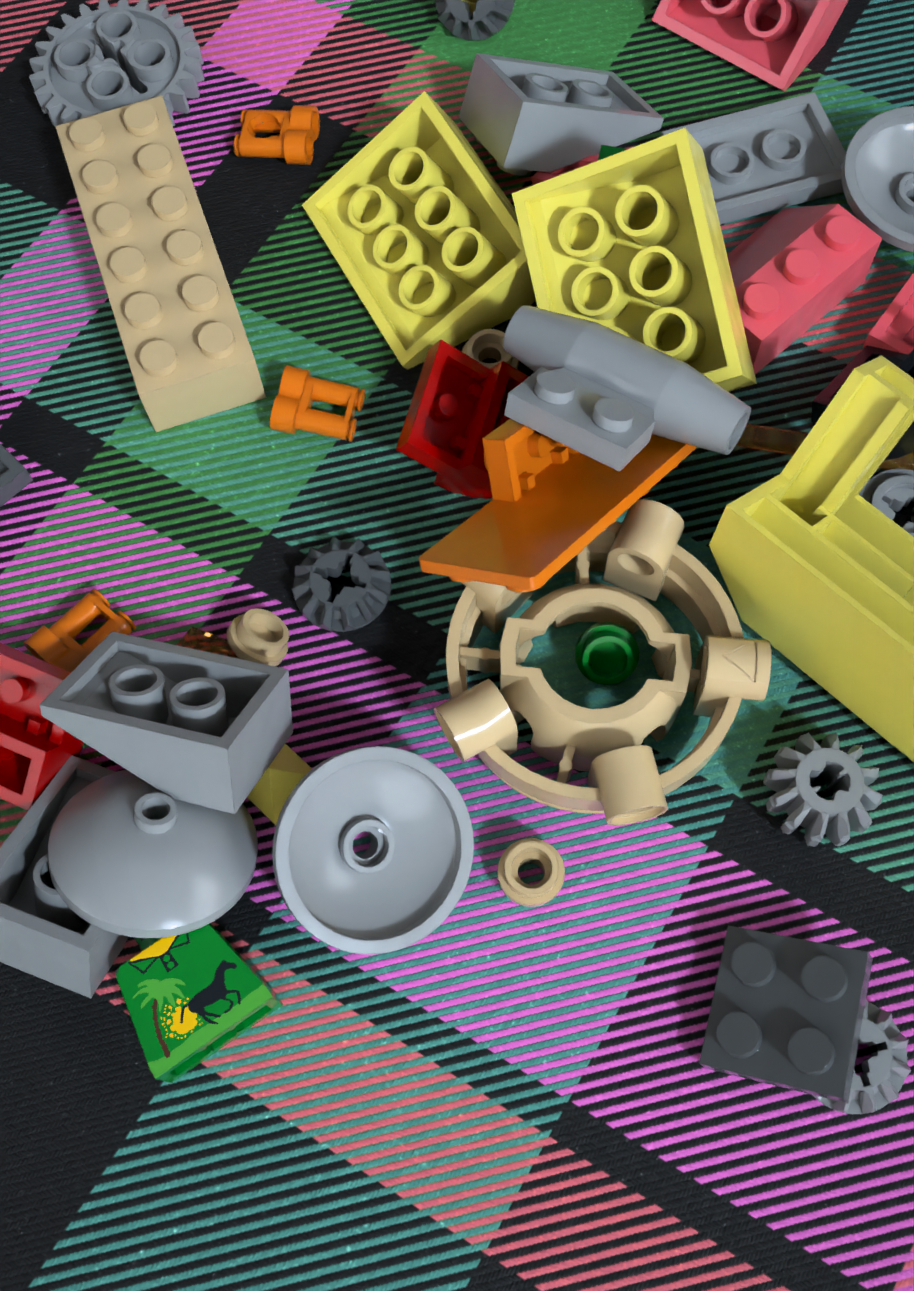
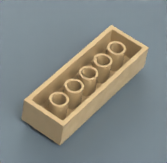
(159, 265)

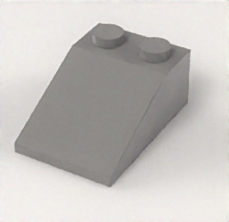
(549, 112)
(177, 716)
(35, 924)

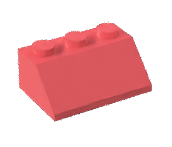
(759, 36)
(797, 273)

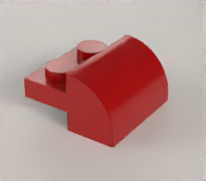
(450, 415)
(29, 743)

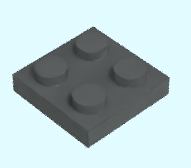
(787, 1012)

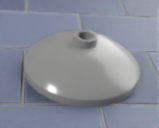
(880, 176)
(414, 858)
(148, 873)

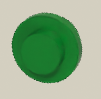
(607, 653)

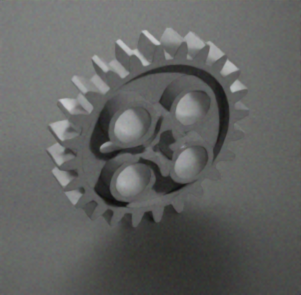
(138, 46)

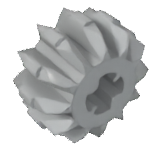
(841, 773)

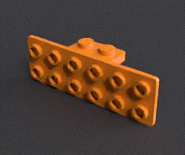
(543, 507)

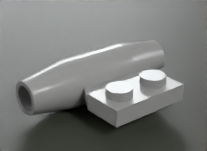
(612, 391)

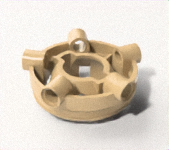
(623, 774)

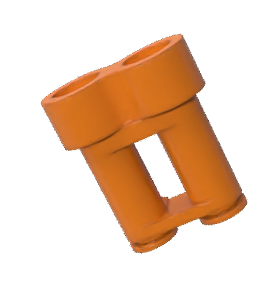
(296, 138)
(294, 403)
(57, 642)

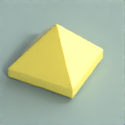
(278, 782)

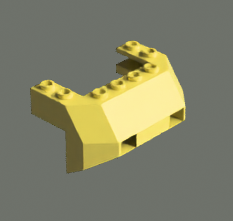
(827, 567)

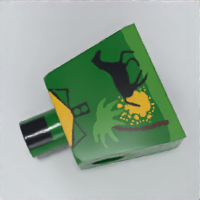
(191, 998)

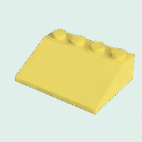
(424, 234)
(640, 254)

